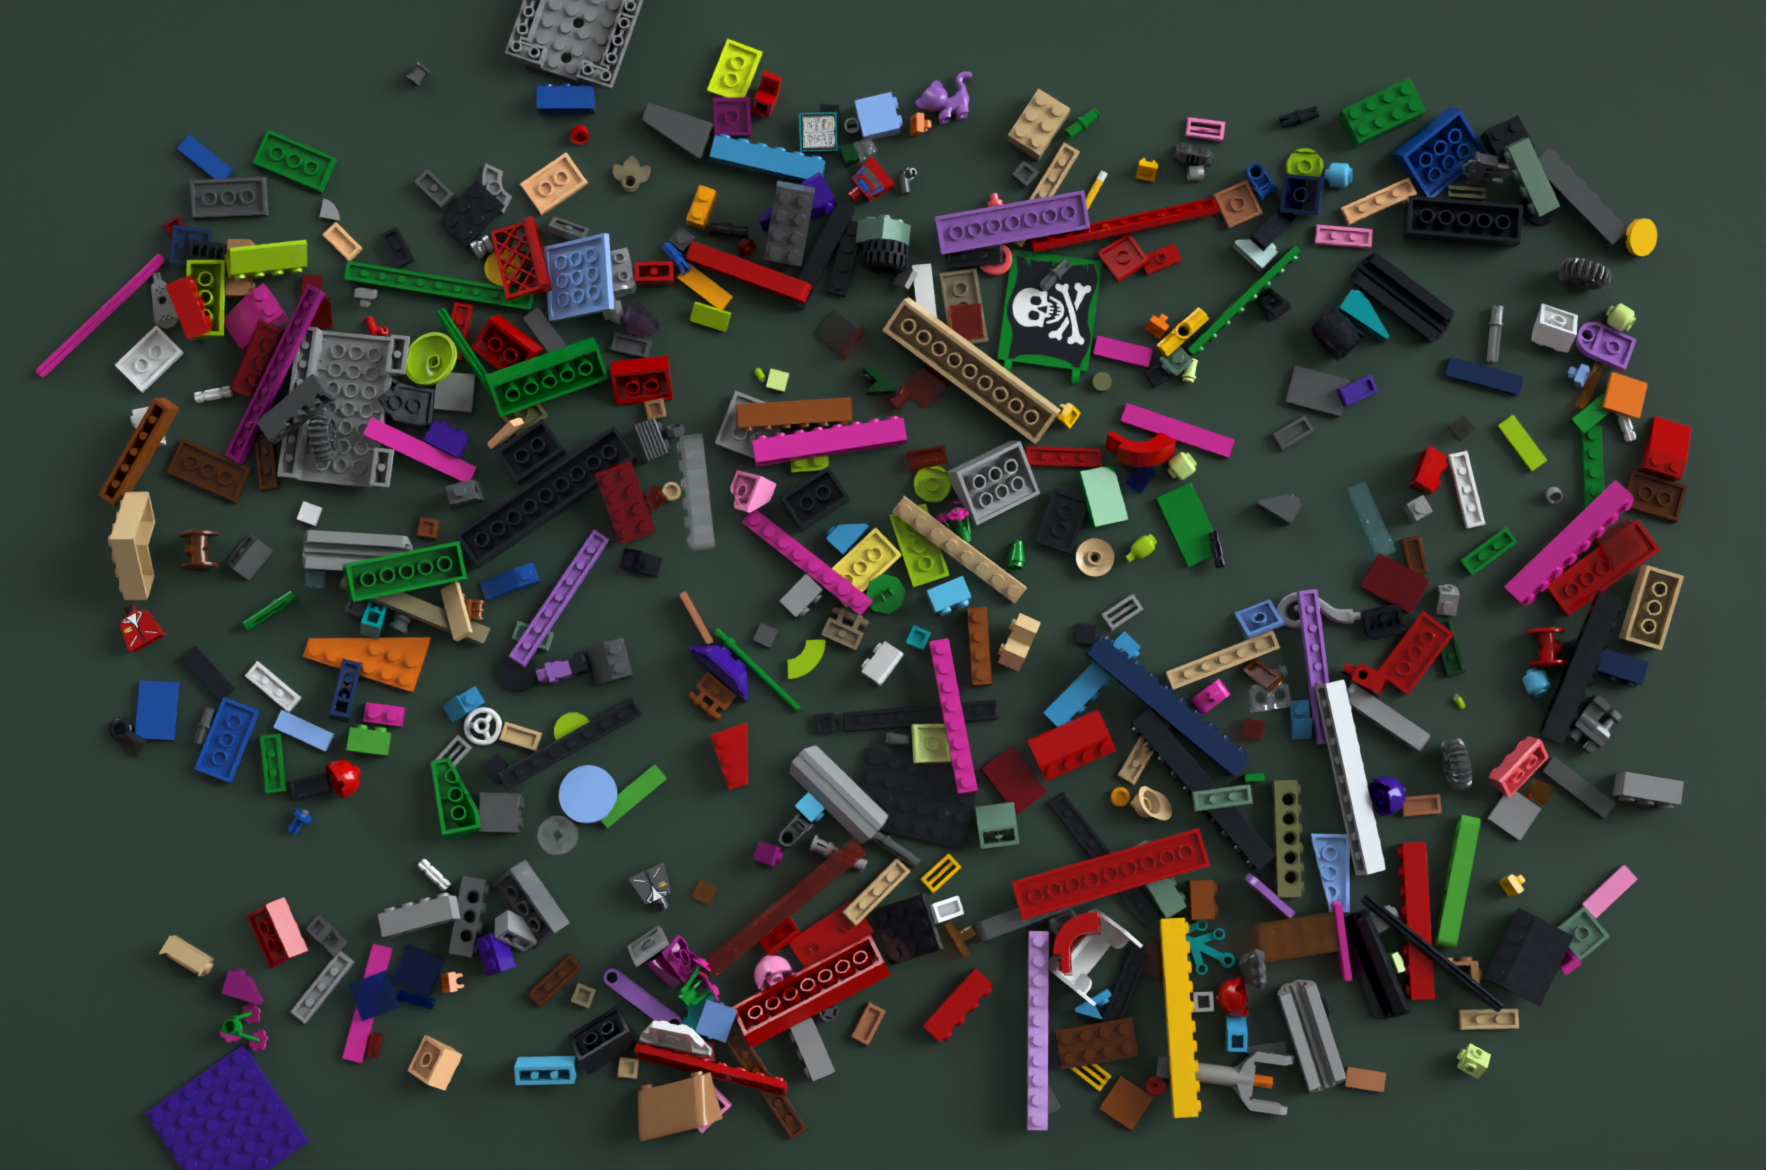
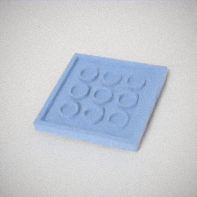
(579, 277)

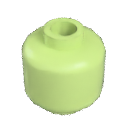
(1620, 317)
(1181, 466)

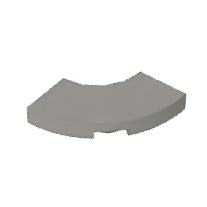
(493, 182)

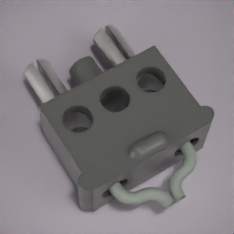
(1484, 170)

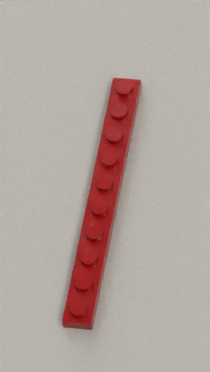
(1127, 224)

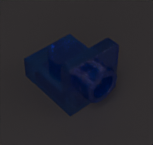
(1140, 478)

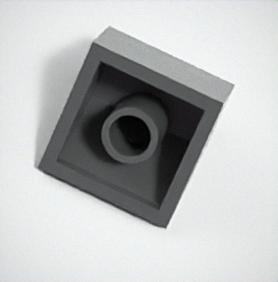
(609, 661)

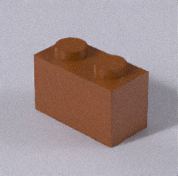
(1202, 899)

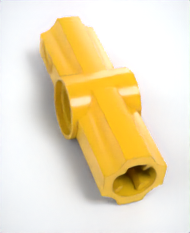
(1190, 324)

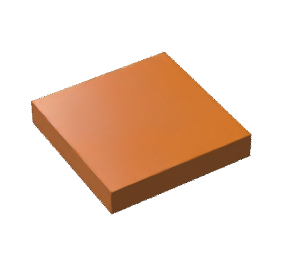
(1624, 395)

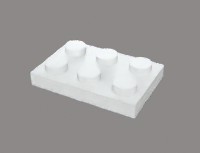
(149, 359)

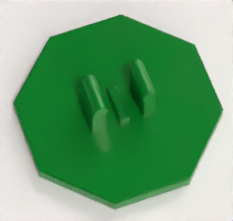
(885, 593)

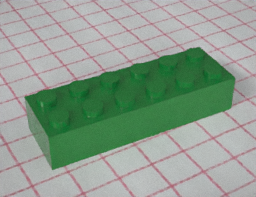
(546, 377)
(404, 571)

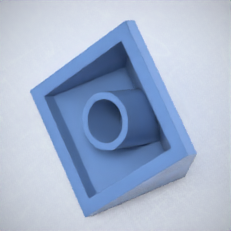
(1258, 619)

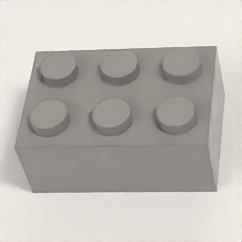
(1647, 789)

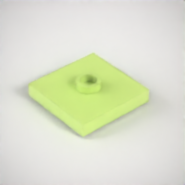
(929, 744)

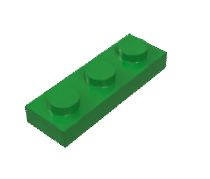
(1488, 551)
(273, 763)

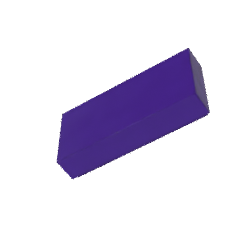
(1357, 390)

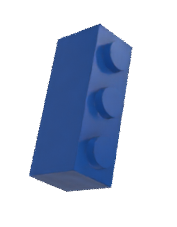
(565, 99)

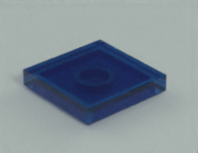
(418, 970)
(374, 995)

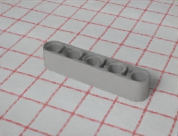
(1387, 718)

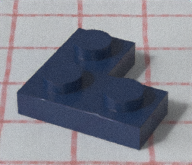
(180, 240)

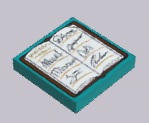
(818, 131)

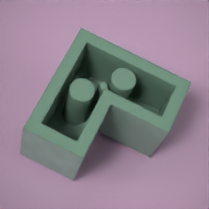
(882, 228)

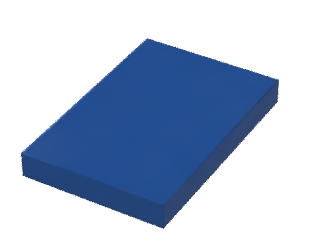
(157, 710)

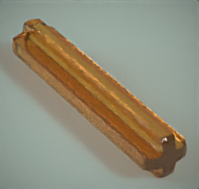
(1590, 385)

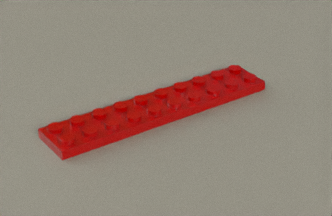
(1110, 873)

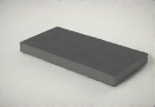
(228, 197)

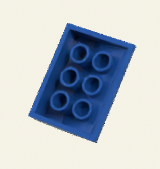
(1438, 151)

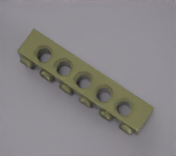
(1279, 809)

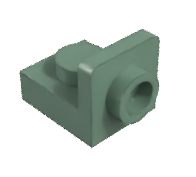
(1177, 361)

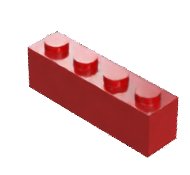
(955, 1007)

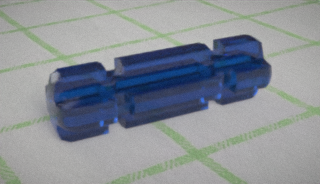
(415, 999)

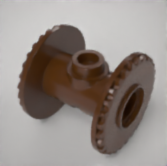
(197, 543)

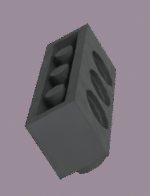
(457, 944)

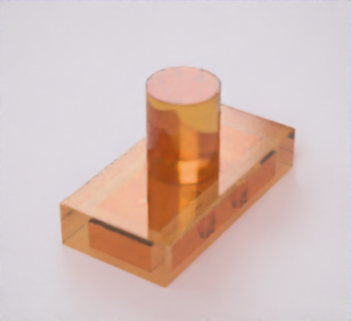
(960, 936)

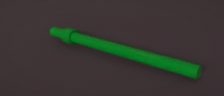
(730, 644)

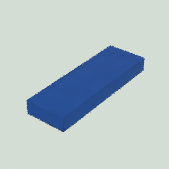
(204, 158)

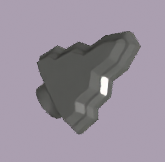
(1253, 968)

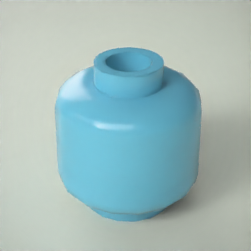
(1339, 175)
(1536, 682)

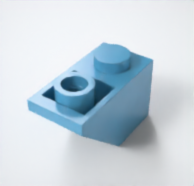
(1235, 1034)

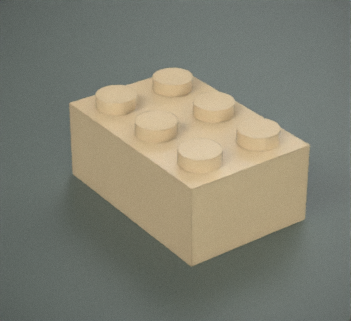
(1038, 124)

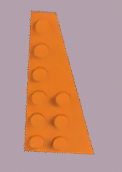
(382, 659)

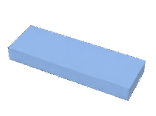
(303, 730)

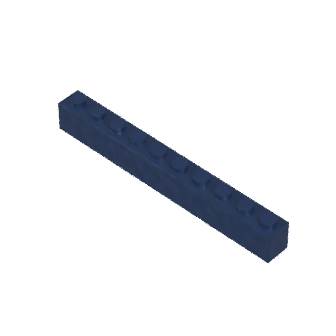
(1167, 706)

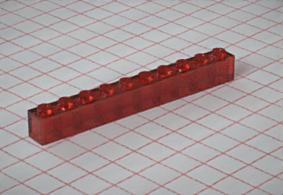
(785, 906)

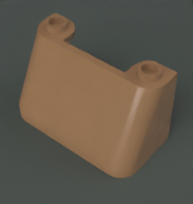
(677, 1106)

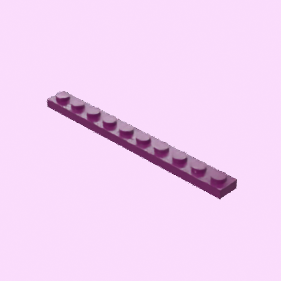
(275, 373)

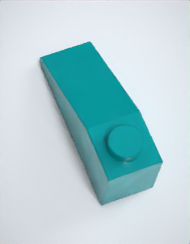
(1361, 313)
(373, 620)

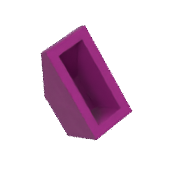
(242, 986)

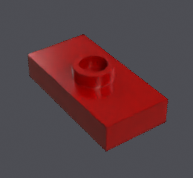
(1162, 259)
(780, 936)

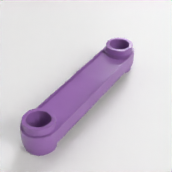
(640, 998)

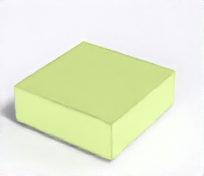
(777, 380)

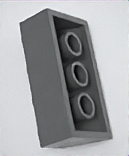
(528, 898)

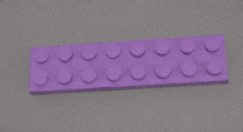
(1012, 222)

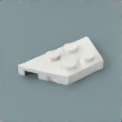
(675, 1037)

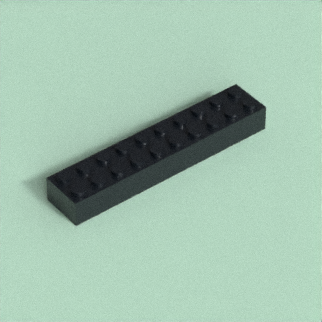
(543, 498)

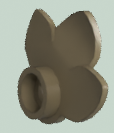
(631, 172)

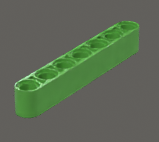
(1457, 881)

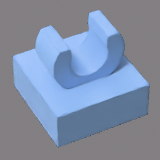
(1579, 376)

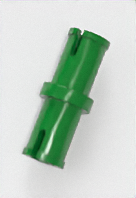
(1082, 123)

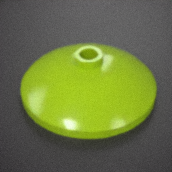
(430, 358)

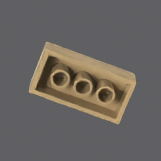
(1651, 607)

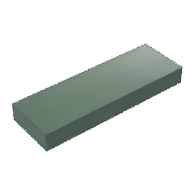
(1222, 797)

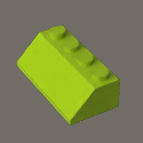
(266, 259)
(211, 287)

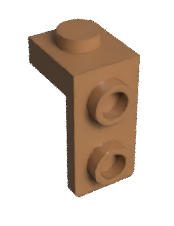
(1472, 967)

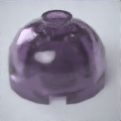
(639, 320)

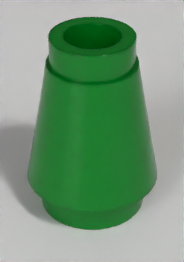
(1016, 556)

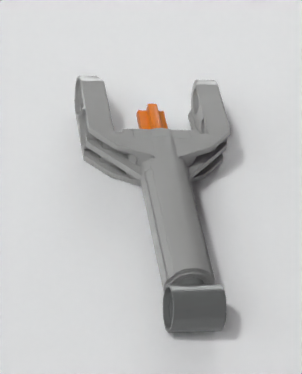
(1240, 1077)

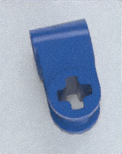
(1261, 182)

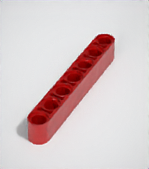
(748, 272)

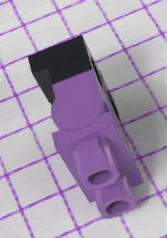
(564, 670)

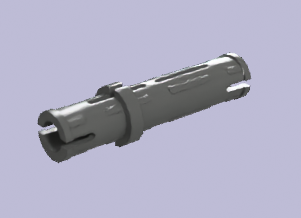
(896, 849)

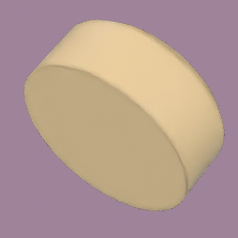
(672, 491)

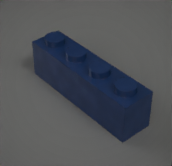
(1617, 667)

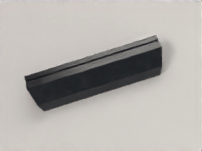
(1402, 297)
(1373, 967)

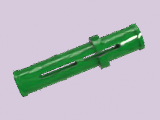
(276, 605)

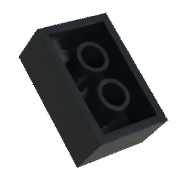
(530, 451)
(815, 499)

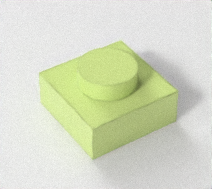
(1396, 962)

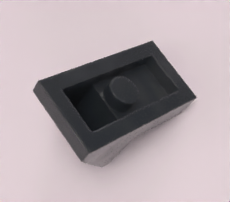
(1272, 304)
(641, 562)

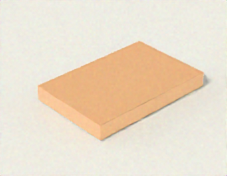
(553, 183)

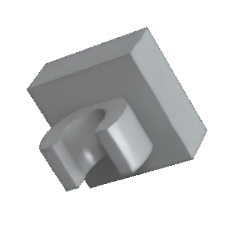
(366, 295)

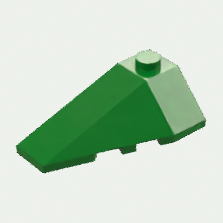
(455, 806)

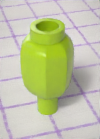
(1141, 548)

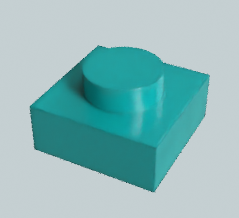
(918, 637)

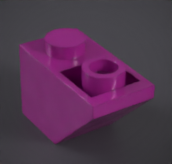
(768, 854)

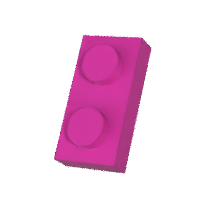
(384, 714)

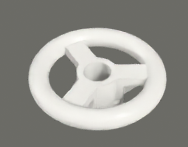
(490, 714)

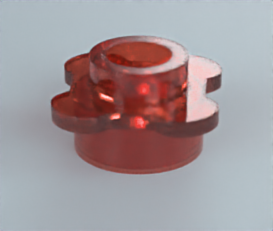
(746, 247)

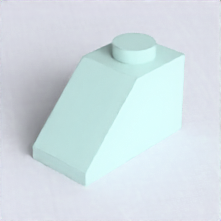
(1254, 254)

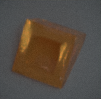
(1540, 792)

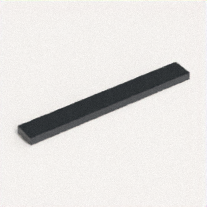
(915, 715)
(569, 744)
(1095, 848)

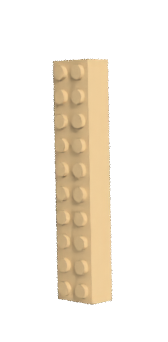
(971, 370)

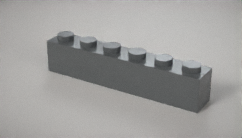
(1581, 201)

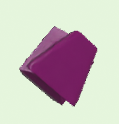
(674, 962)

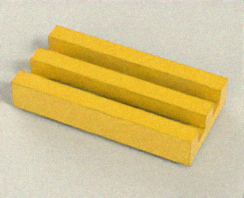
(928, 884)
(1103, 1081)

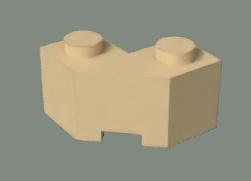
(1019, 642)

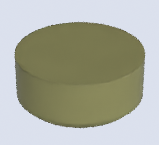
(1101, 381)

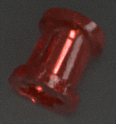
(900, 398)

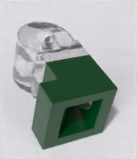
(857, 151)

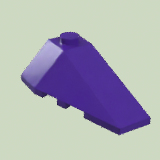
(822, 203)

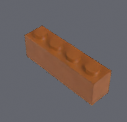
(979, 646)

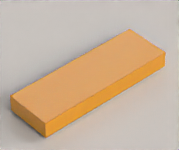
(705, 288)

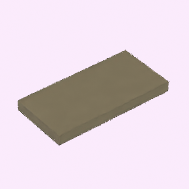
(962, 288)

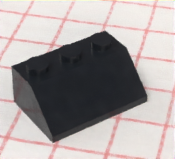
(603, 1040)

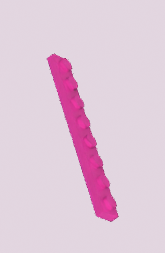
(807, 562)

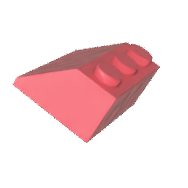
(1518, 766)

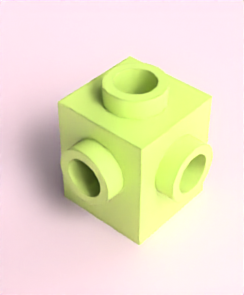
(1473, 1060)

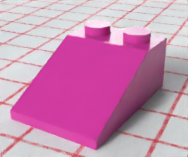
(245, 315)

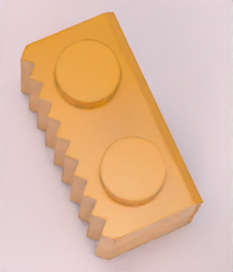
(701, 207)

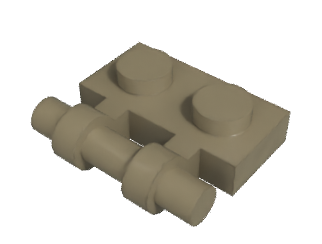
(843, 633)

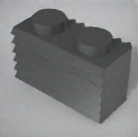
(651, 440)

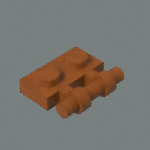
(715, 691)

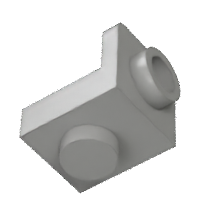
(1447, 600)

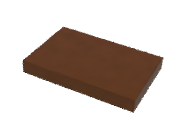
(1656, 495)

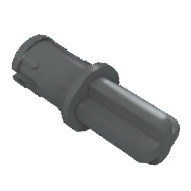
(1055, 274)
(204, 726)

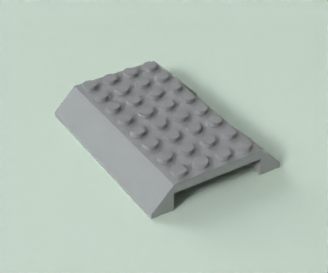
(357, 372)

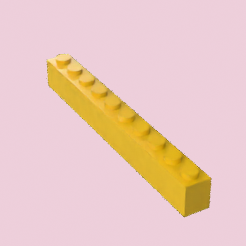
(1178, 1018)

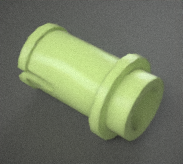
(1189, 372)

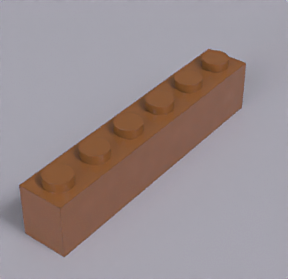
(793, 412)
(139, 450)

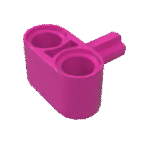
(1210, 697)

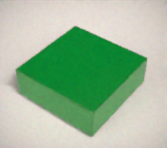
(1253, 777)

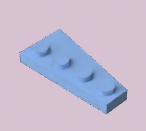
(1333, 862)

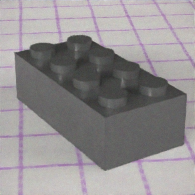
(789, 223)

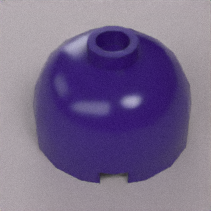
(1387, 795)

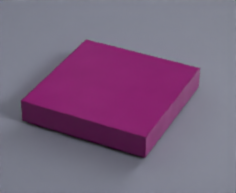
(732, 116)

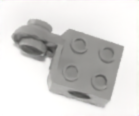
(622, 282)

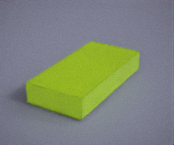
(710, 316)

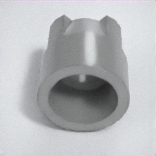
(1195, 173)

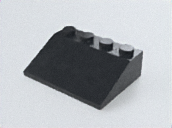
(1529, 957)

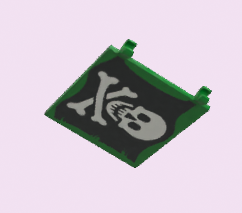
(1049, 325)

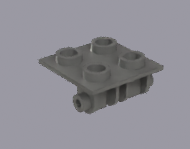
(1184, 149)

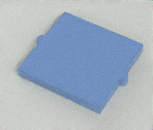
(716, 1020)

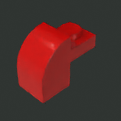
(767, 94)

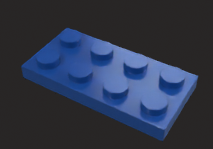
(227, 739)

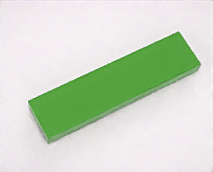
(634, 794)

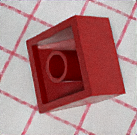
(1428, 470)

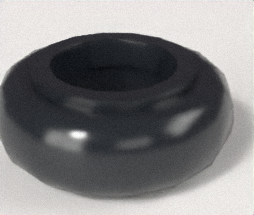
(112, 728)

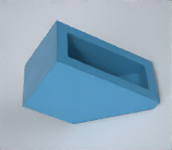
(845, 536)

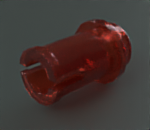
(375, 1044)

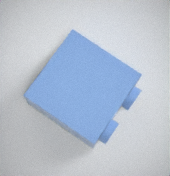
(878, 116)

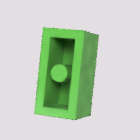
(369, 741)

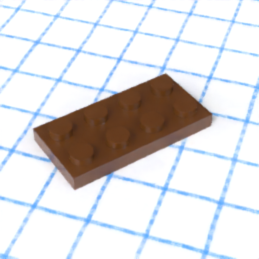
(1096, 1043)

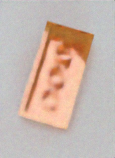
(1297, 936)

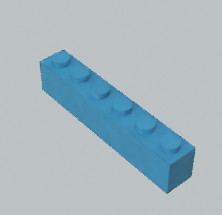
(764, 159)
(1086, 686)

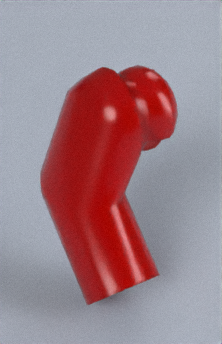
(374, 329)

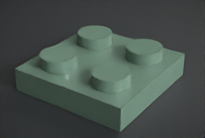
(1586, 931)

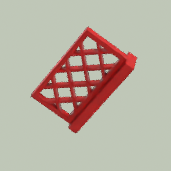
(536, 252)

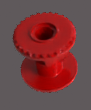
(1548, 654)

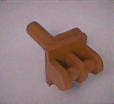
(473, 607)

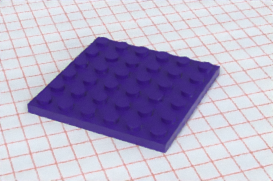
(227, 1119)

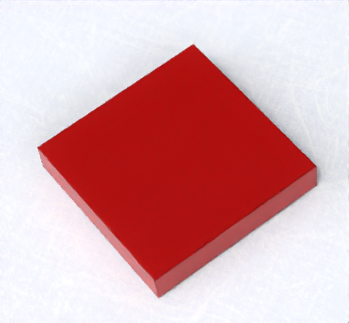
(1123, 257)

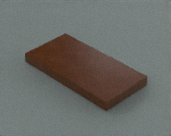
(209, 470)

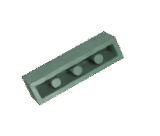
(1531, 177)
(1166, 895)

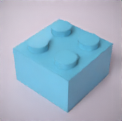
(948, 596)

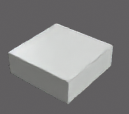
(309, 513)

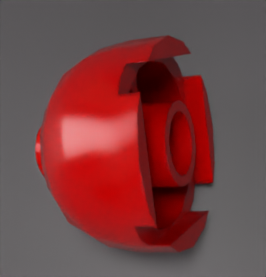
(344, 777)
(1233, 997)

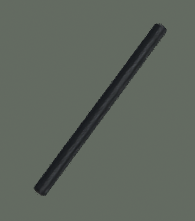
(1432, 953)

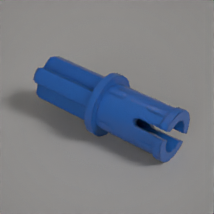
(676, 257)

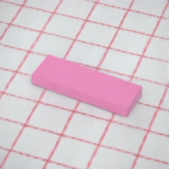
(1343, 236)
(1609, 891)

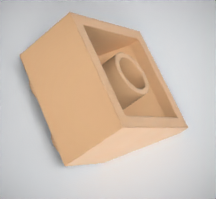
(434, 1063)

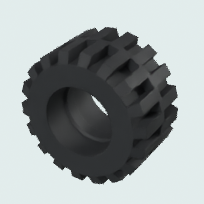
(885, 256)

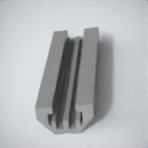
(331, 549)
(838, 793)
(1311, 1035)

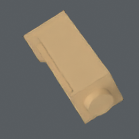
(187, 955)

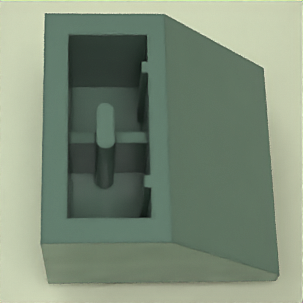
(997, 825)

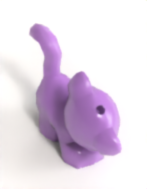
(936, 99)

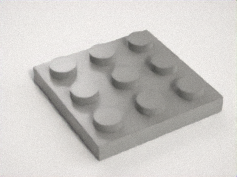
(733, 437)

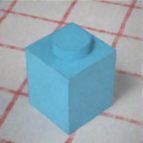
(810, 808)

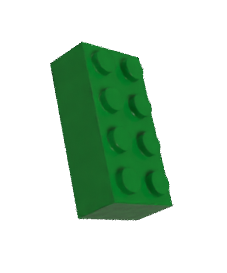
(1382, 113)

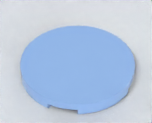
(587, 794)

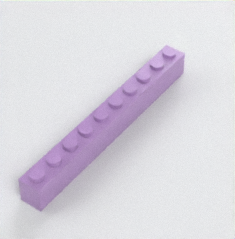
(1037, 1030)

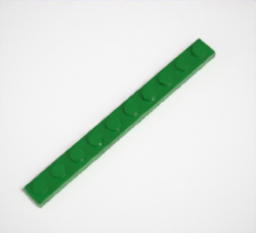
(435, 285)

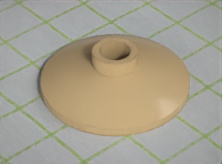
(1101, 550)

